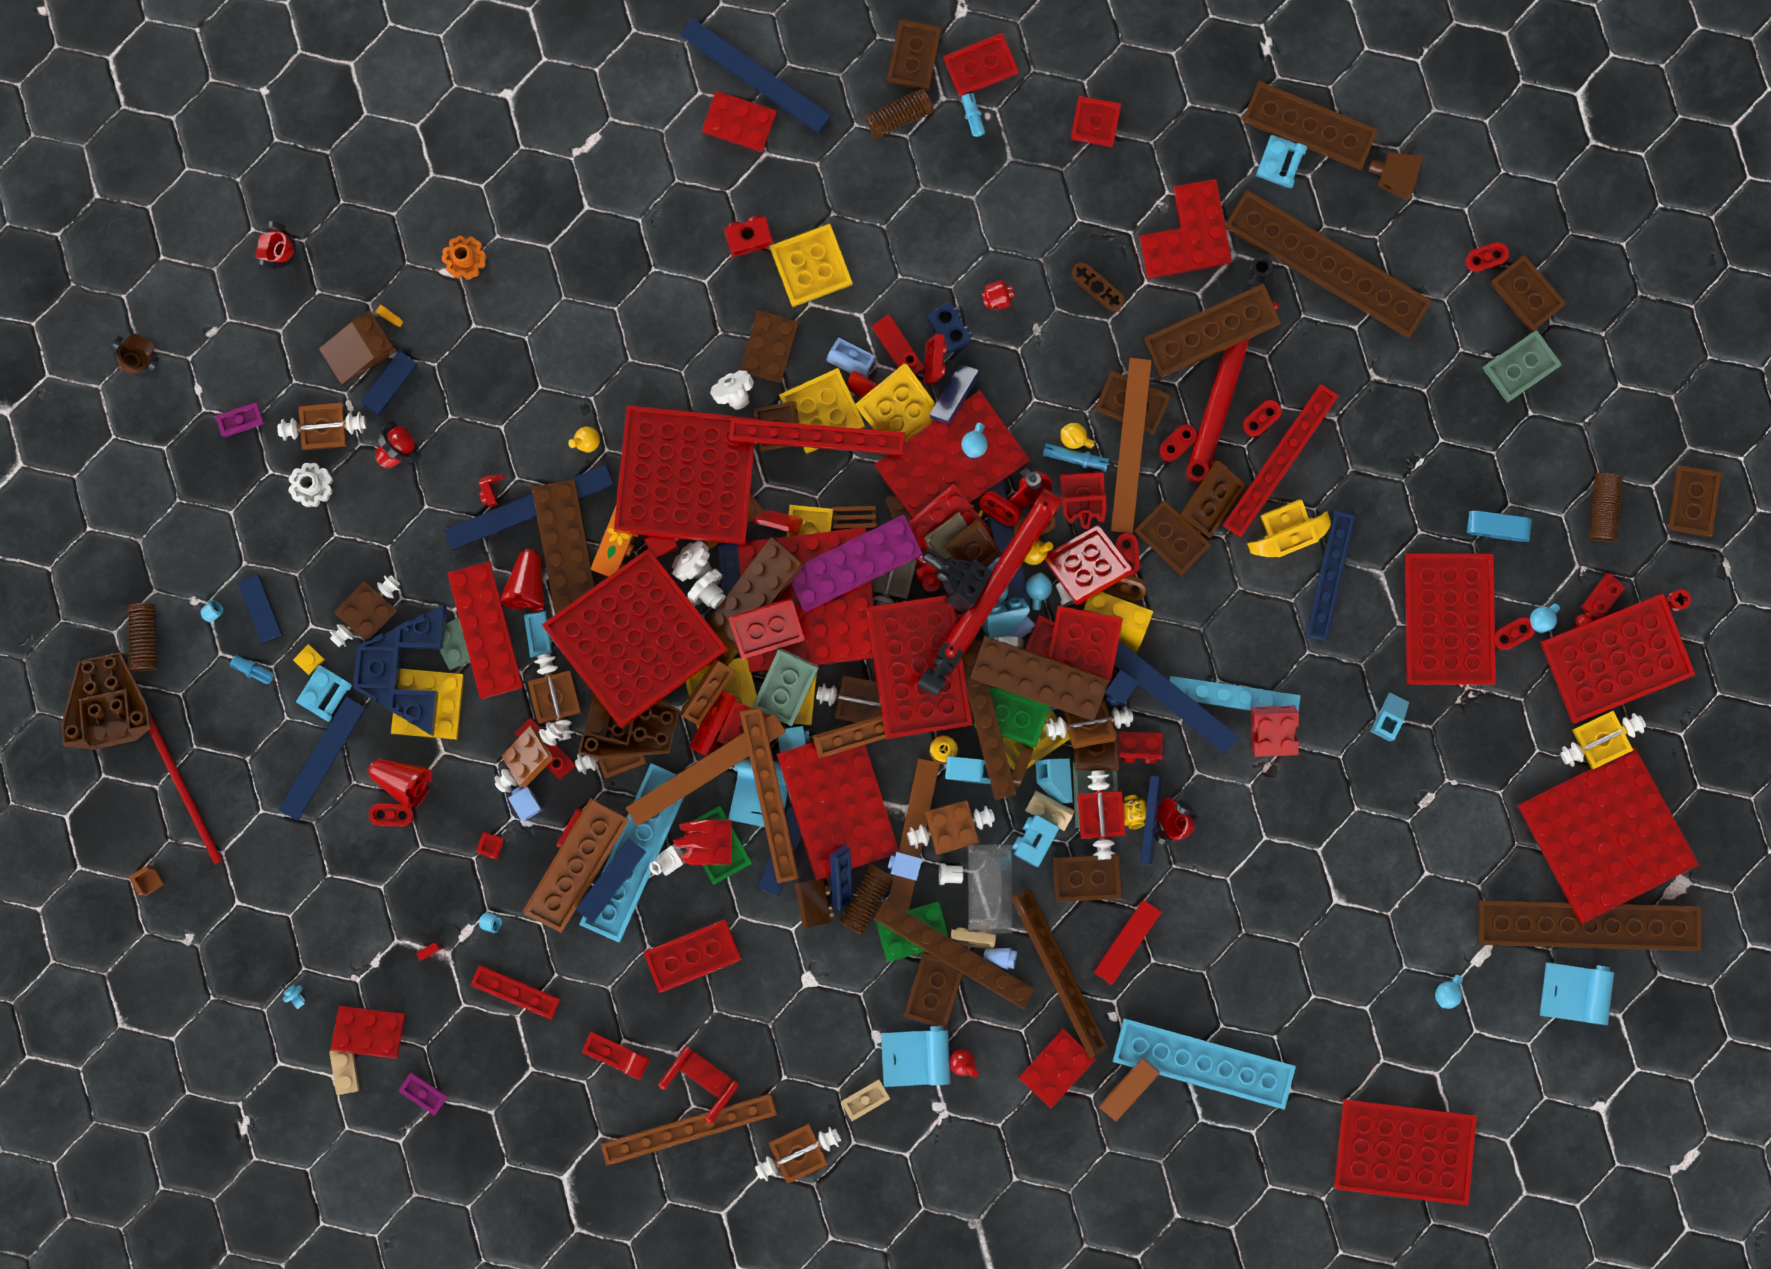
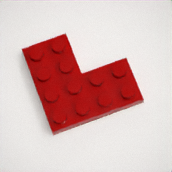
(1197, 243)

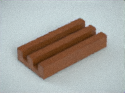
(854, 517)

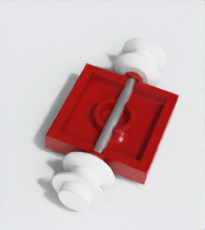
(1101, 815)

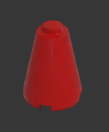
(525, 583)
(401, 780)

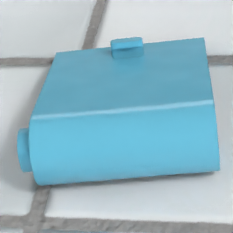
(746, 797)
(1579, 993)
(919, 1057)

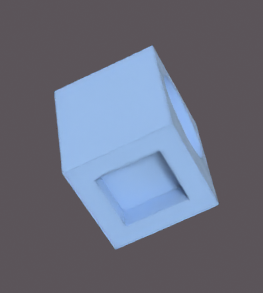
(525, 803)
(905, 865)

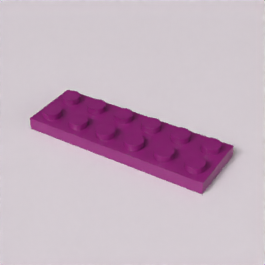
(856, 563)

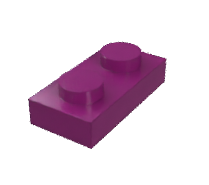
(240, 420)
(423, 1093)

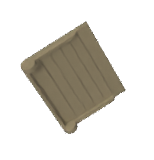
(945, 533)

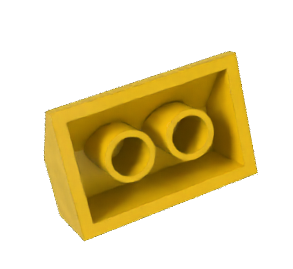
(1134, 617)

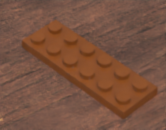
(575, 865)

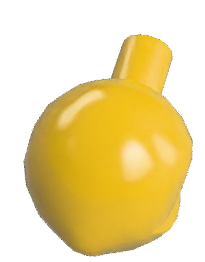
(1075, 436)
(585, 439)
(1038, 552)

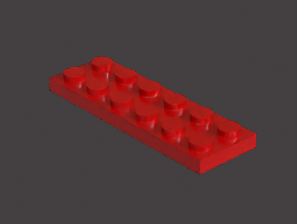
(485, 630)

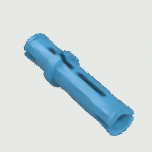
(1076, 457)

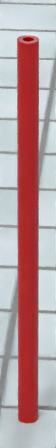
(197, 819)

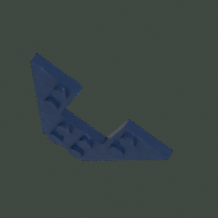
(379, 668)

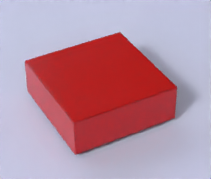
(490, 845)
(429, 951)

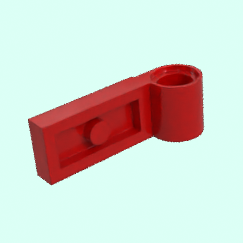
(616, 1055)

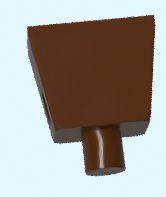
(1397, 173)

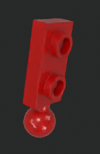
(1600, 600)

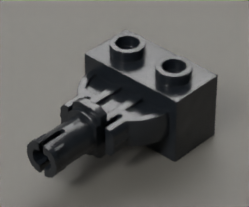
(960, 578)

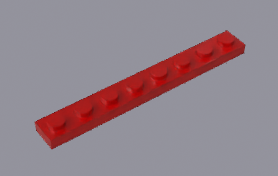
(817, 436)
(1280, 460)

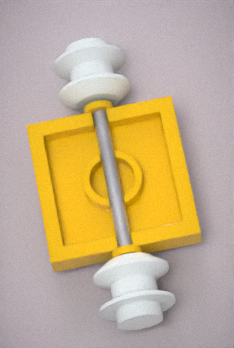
(1602, 739)

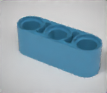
(1499, 526)

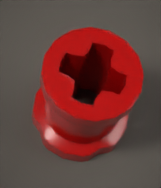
(1676, 606)

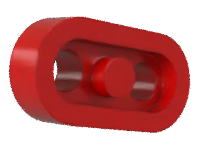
(1486, 257)
(1261, 419)
(1178, 442)
(1000, 508)
(1131, 554)
(1513, 634)
(392, 815)

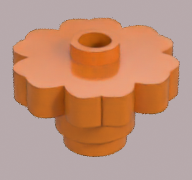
(468, 266)

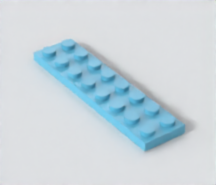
(651, 838)
(1205, 1063)

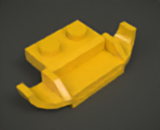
(1289, 530)

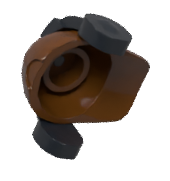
(134, 354)

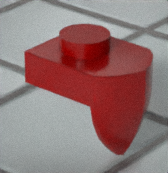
(487, 494)

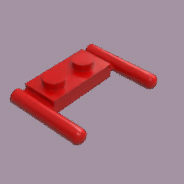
(706, 1076)

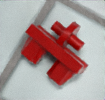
(927, 576)

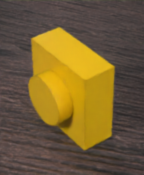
(309, 659)

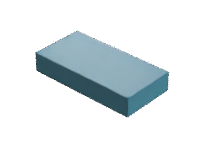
(538, 639)

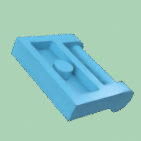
(1274, 158)
(318, 689)

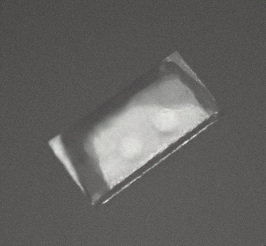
(990, 888)

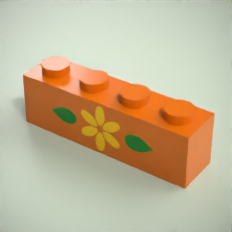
(612, 550)

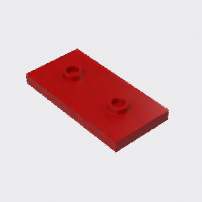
(692, 956)

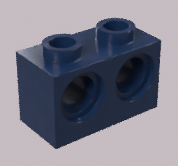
(953, 326)
(1120, 689)

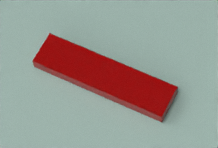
(1127, 942)
(515, 992)

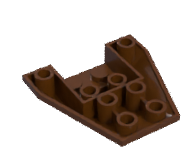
(104, 705)
(645, 735)

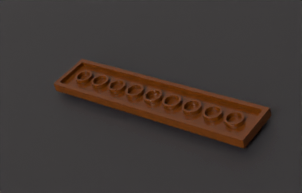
(1328, 264)
(1619, 928)

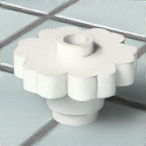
(733, 389)
(317, 491)
(692, 561)
(707, 590)

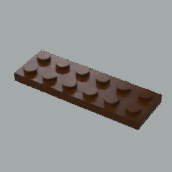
(1310, 125)
(1212, 330)
(563, 542)
(758, 586)
(1039, 678)

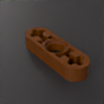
(1097, 278)

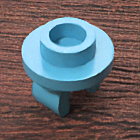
(293, 994)

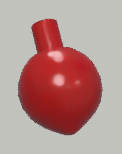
(963, 1063)

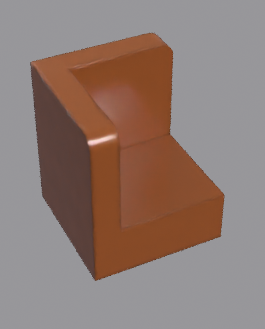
(146, 880)

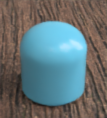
(209, 613)
(487, 920)

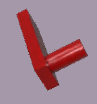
(896, 344)
(704, 738)
(561, 763)

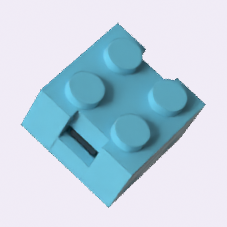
(1035, 841)

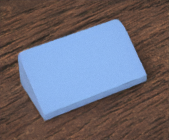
(850, 357)

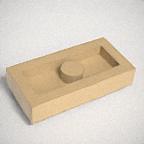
(1050, 810)
(982, 939)
(344, 1072)
(865, 1100)

